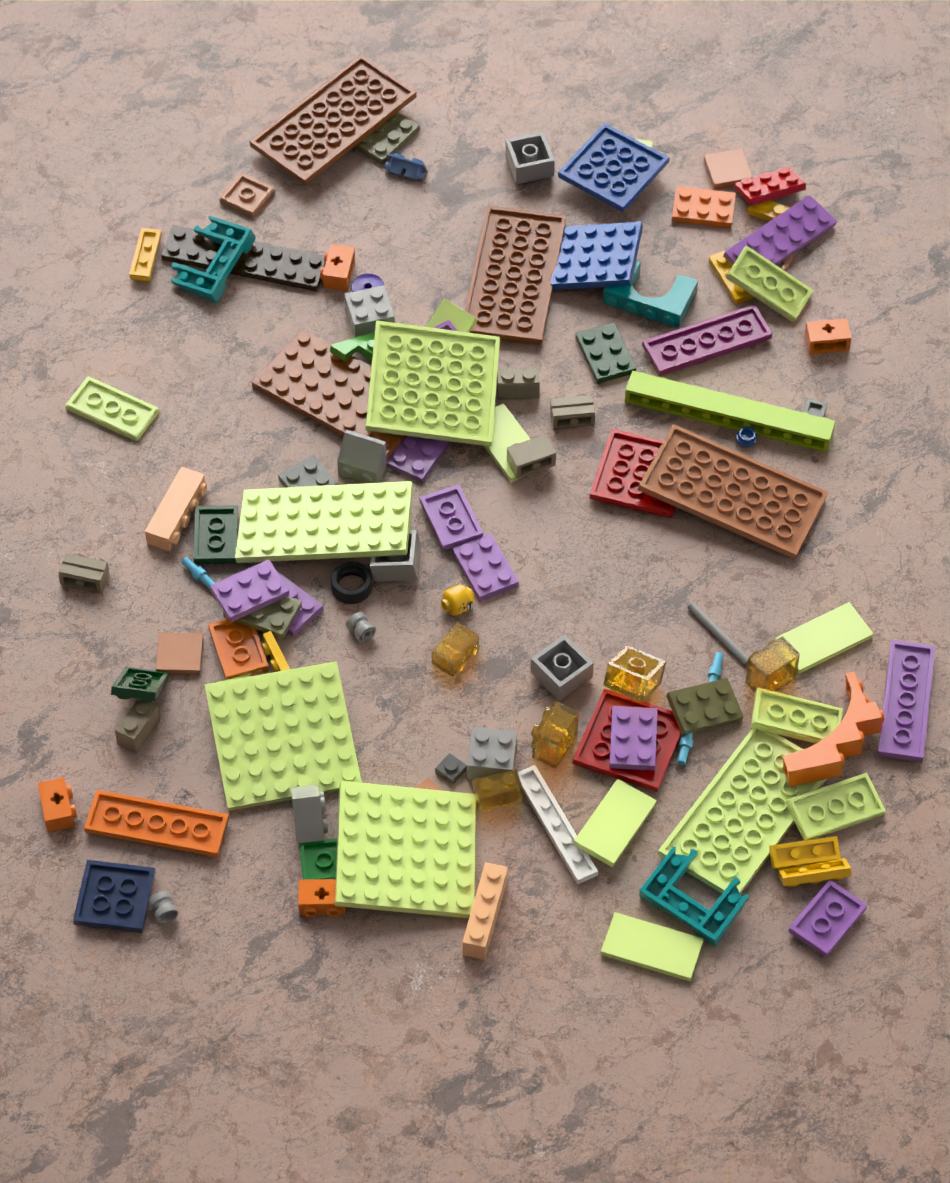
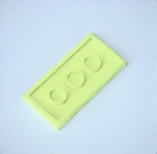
(769, 283)
(112, 408)
(505, 433)
(828, 636)
(794, 716)
(835, 807)
(614, 822)
(652, 946)

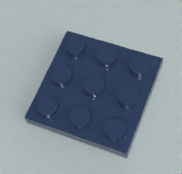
(114, 896)

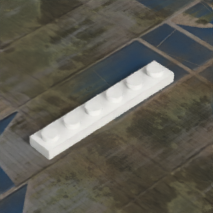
(556, 825)

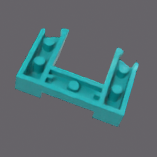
(210, 284)
(709, 924)

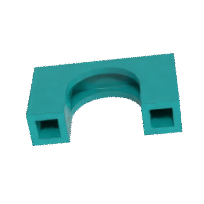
(666, 309)

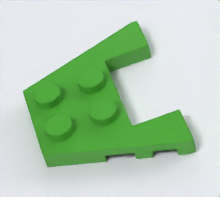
(361, 344)

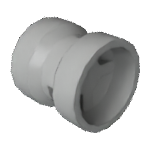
(358, 624)
(162, 904)

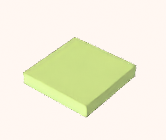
(459, 318)

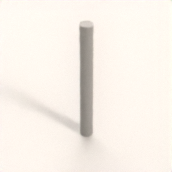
(718, 633)

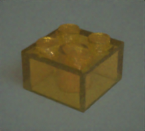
(772, 666)
(634, 673)
(554, 734)

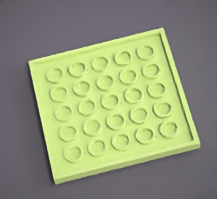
(433, 383)
(281, 734)
(405, 849)

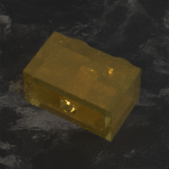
(455, 649)
(497, 790)

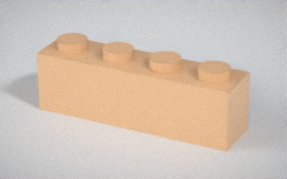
(176, 509)
(485, 911)

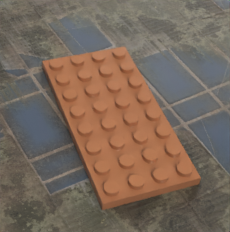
(733, 491)

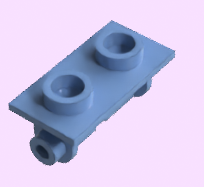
(399, 162)

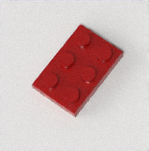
(770, 186)

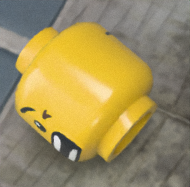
(457, 600)

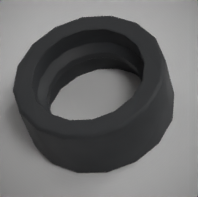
(351, 596)

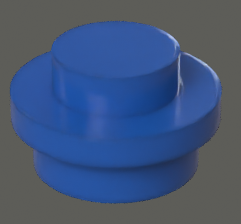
(746, 437)

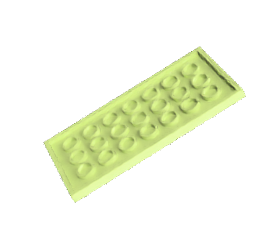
(324, 522)
(739, 813)

